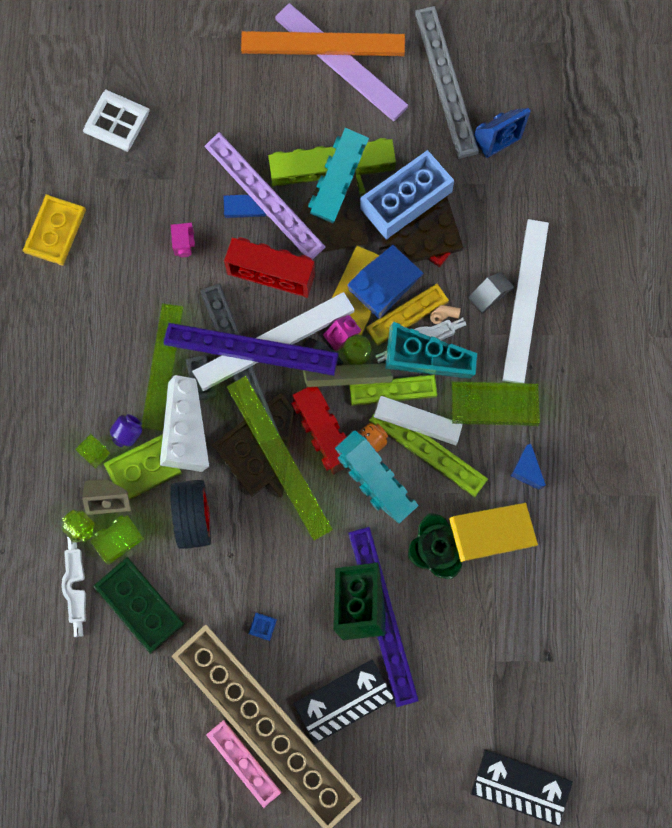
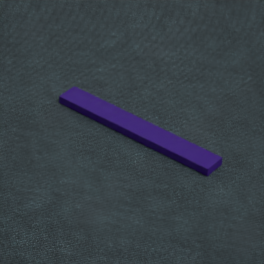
(251, 349)
(390, 644)

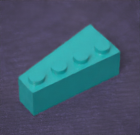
(425, 354)
(375, 477)

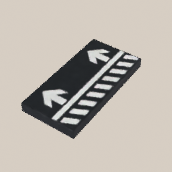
(343, 701)
(521, 787)

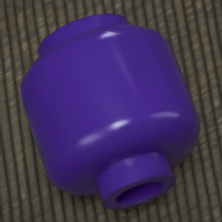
(126, 430)

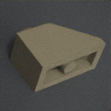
(104, 497)

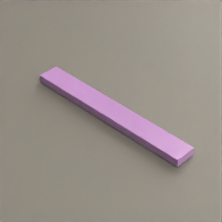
(347, 67)
(264, 196)

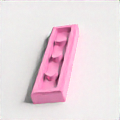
(244, 763)

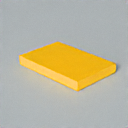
(54, 230)

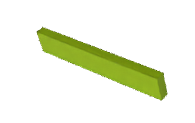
(435, 456)

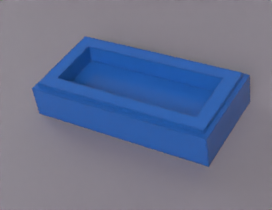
(241, 206)

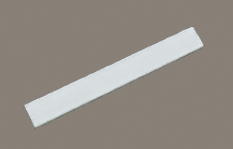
(525, 302)
(287, 333)

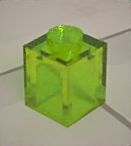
(92, 451)

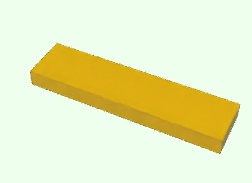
(408, 313)

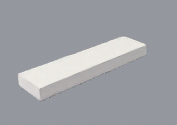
(417, 420)

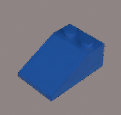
(501, 131)
(384, 281)

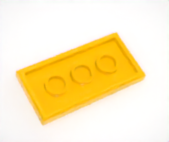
(358, 261)
(493, 531)

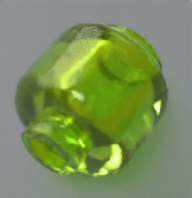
(363, 351)
(77, 526)

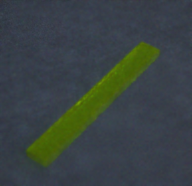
(279, 458)

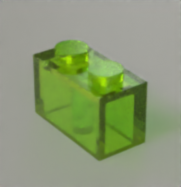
(117, 539)

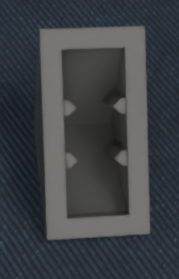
(490, 291)

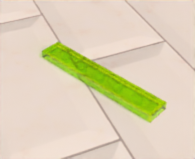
(161, 370)

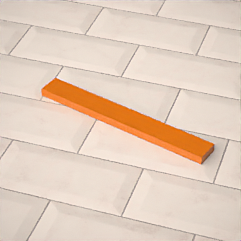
(323, 43)

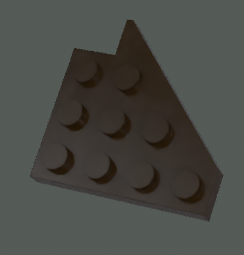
(348, 226)
(427, 235)
(244, 455)

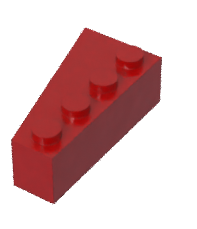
(321, 425)

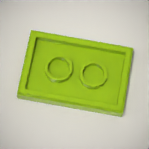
(140, 468)

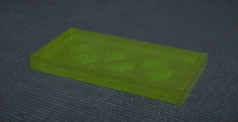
(495, 403)

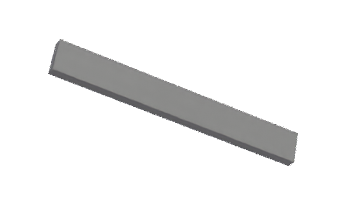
(446, 82)

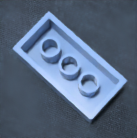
(406, 194)

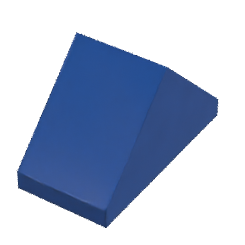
(528, 470)

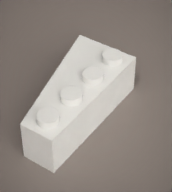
(183, 427)

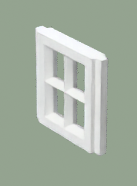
(107, 136)

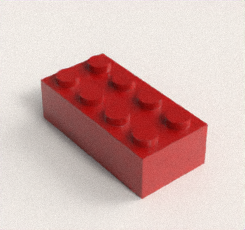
(270, 266)

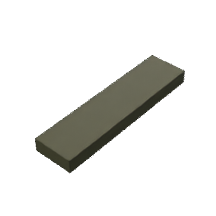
(350, 375)

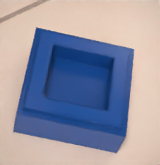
(262, 626)

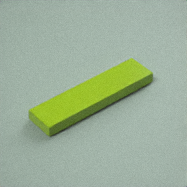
(398, 390)

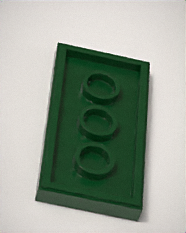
(139, 605)

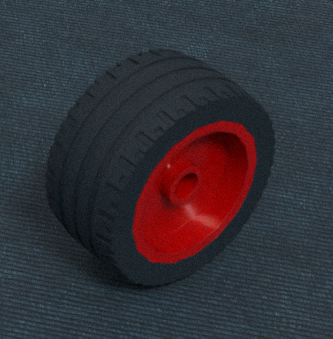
(190, 514)

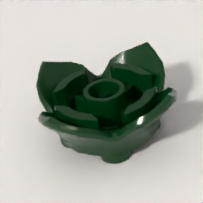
(421, 549)

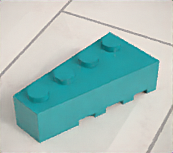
(338, 176)

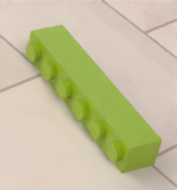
(310, 164)

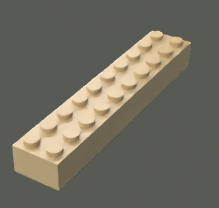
(267, 728)

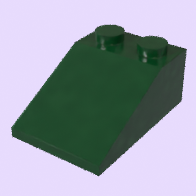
(359, 602)

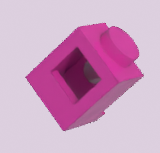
(182, 239)

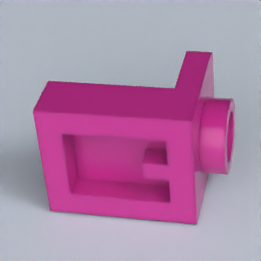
(341, 331)

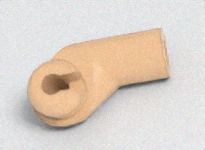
(443, 312)

